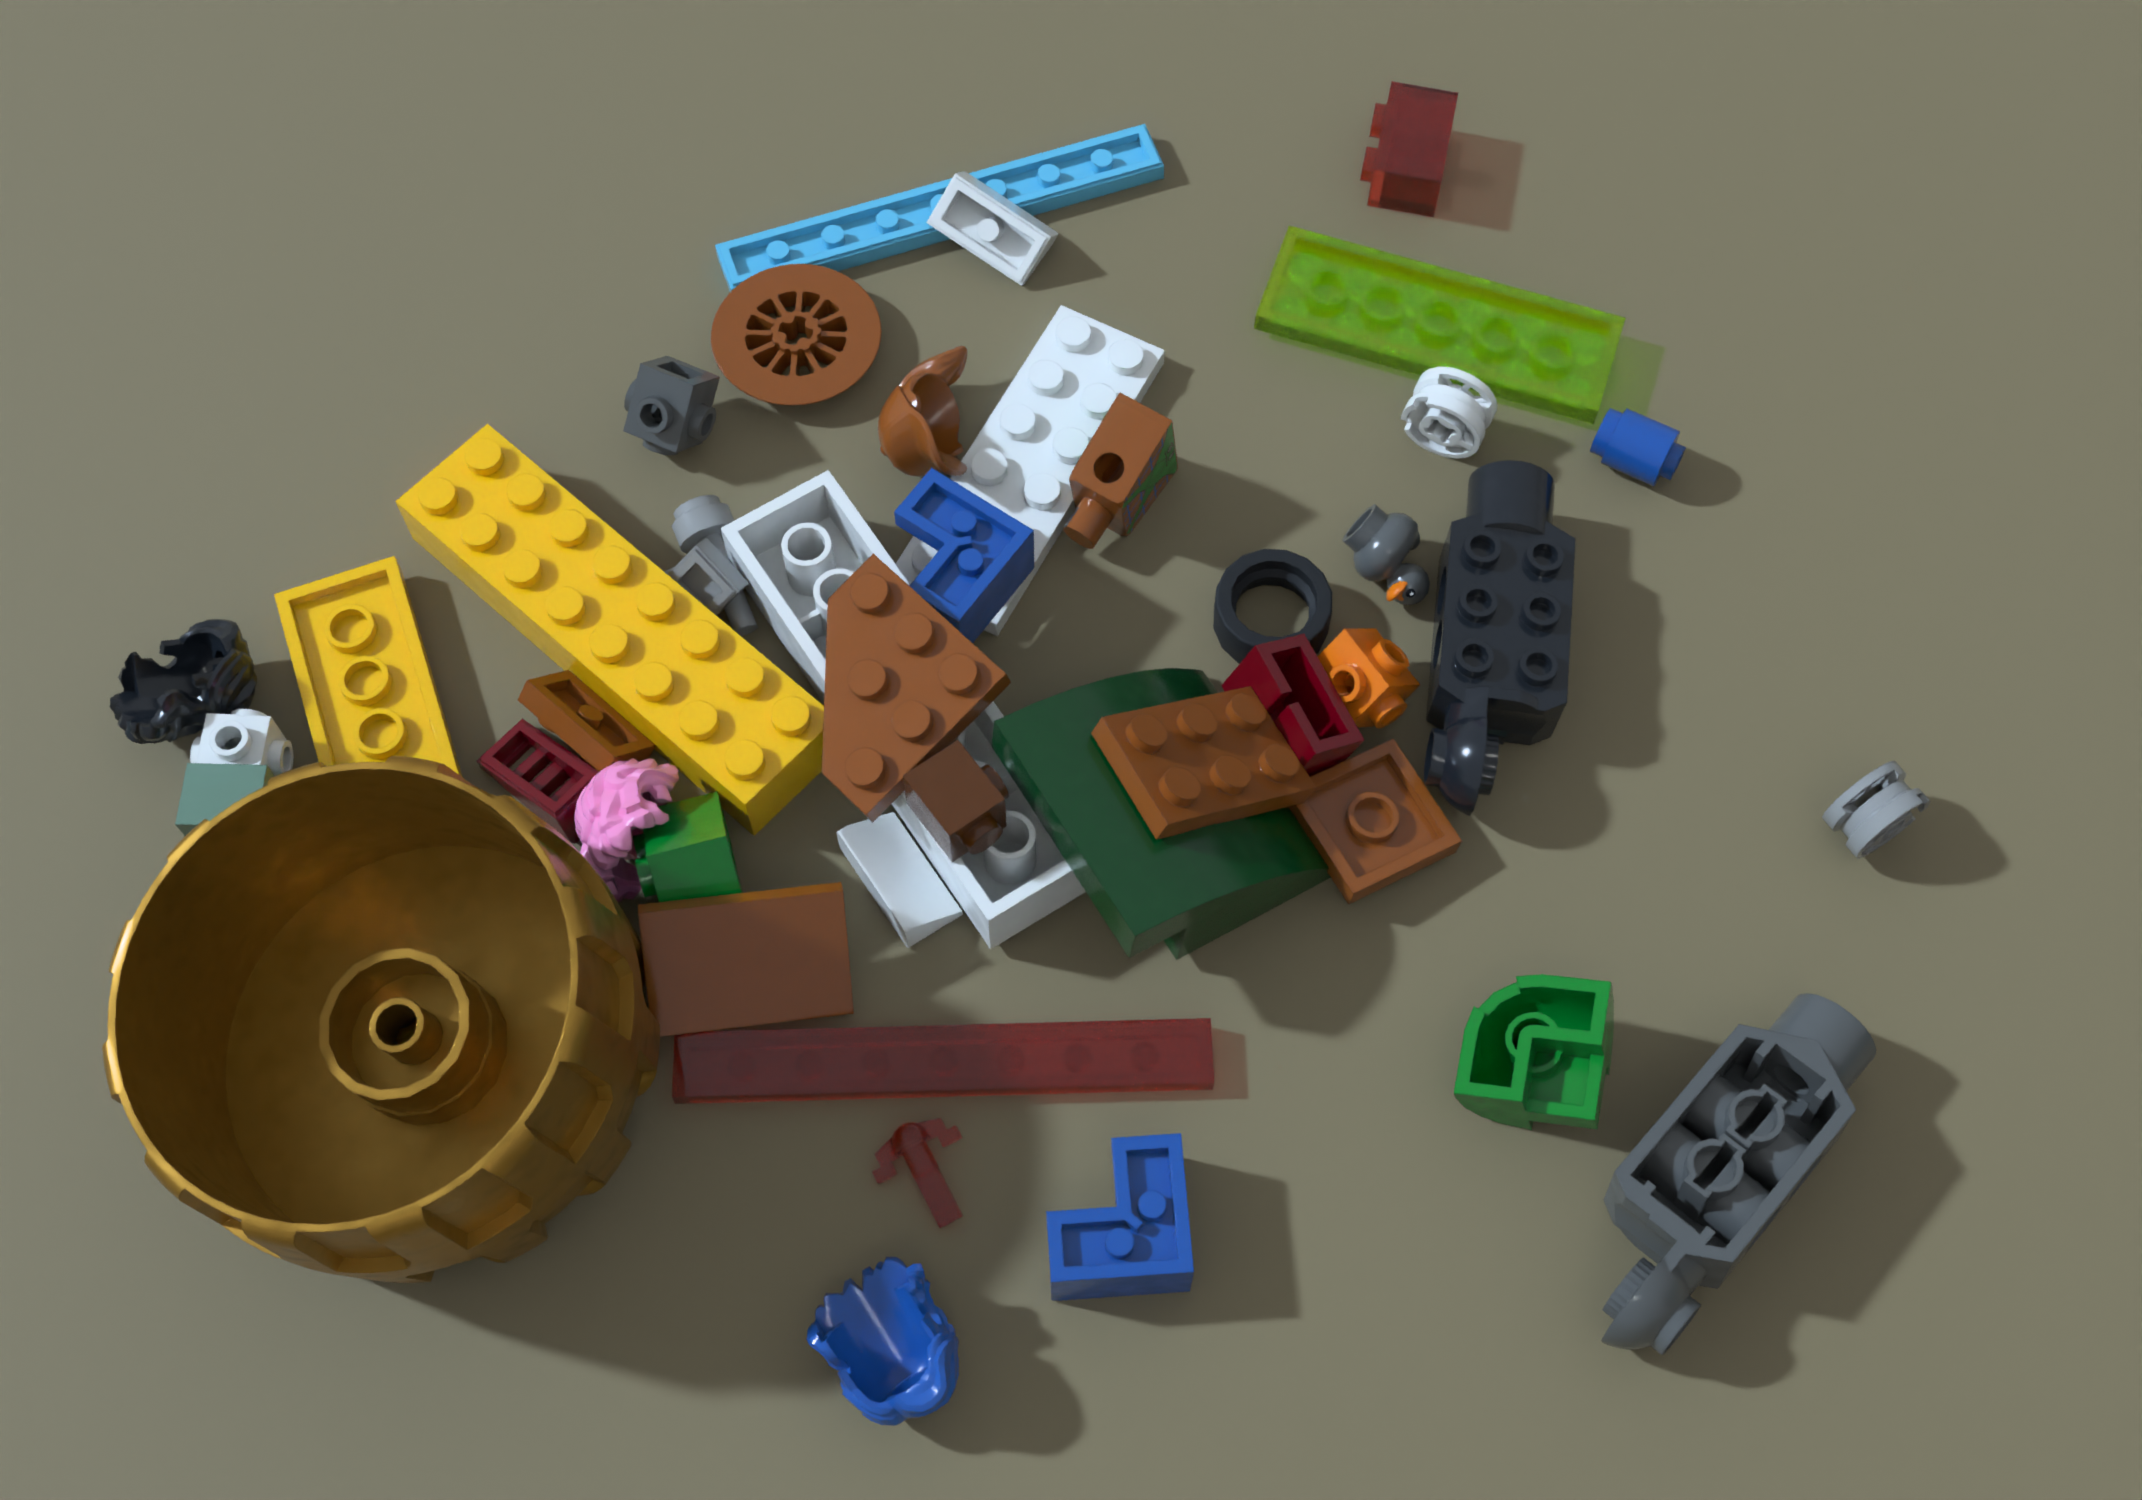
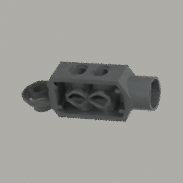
(1729, 1161)

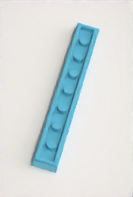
(899, 220)

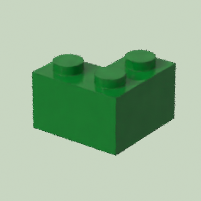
(688, 853)

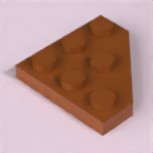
(894, 686)

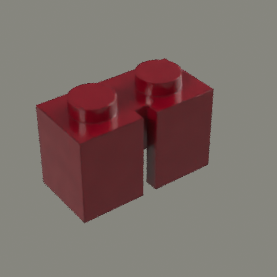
(1300, 701)

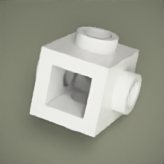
(243, 738)

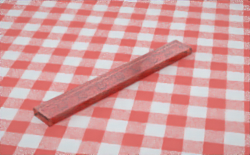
(943, 1061)

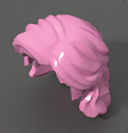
(613, 810)

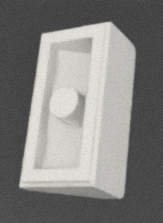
(992, 227)
(898, 877)

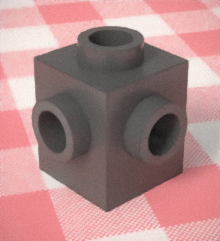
(670, 405)

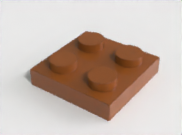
(1374, 821)

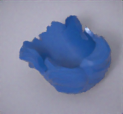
(888, 1343)

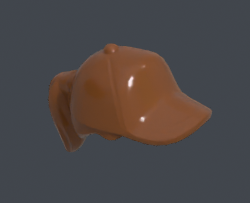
(922, 418)

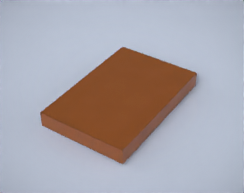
(746, 958)

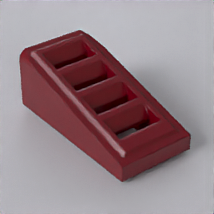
(561, 806)

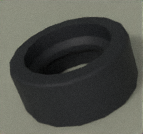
(1271, 568)

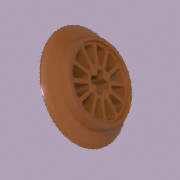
(796, 286)

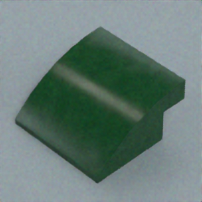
(1144, 887)

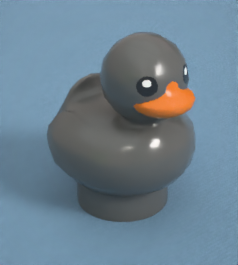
(1379, 548)

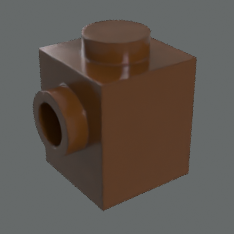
(957, 801)

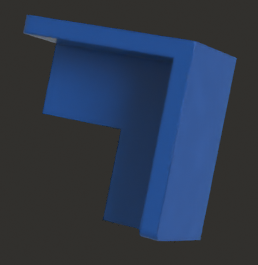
(979, 552)
(1141, 1241)

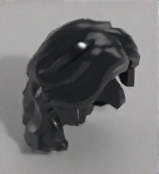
(206, 676)

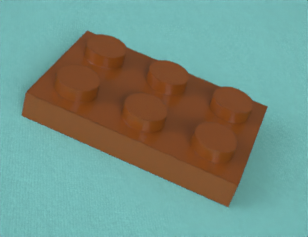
(1202, 761)

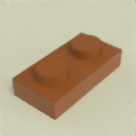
(584, 720)

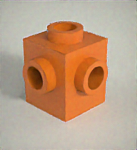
(1369, 676)

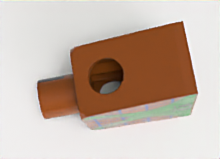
(1121, 471)

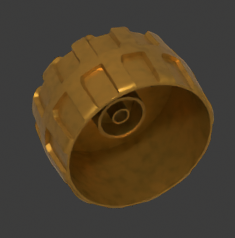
(270, 1002)

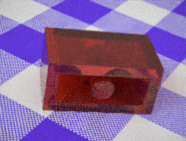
(1411, 148)

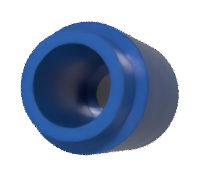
(1638, 446)

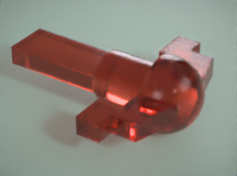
(911, 1143)

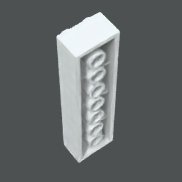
(794, 560)

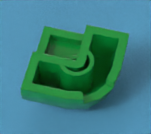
(1538, 1052)

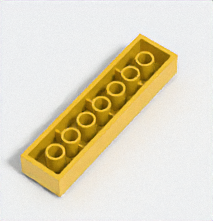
(619, 626)

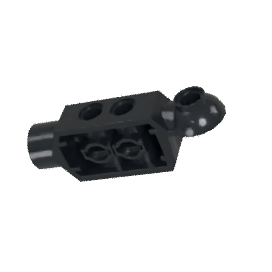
(1498, 629)

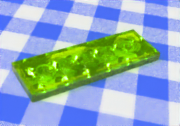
(1433, 317)

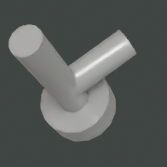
(702, 519)

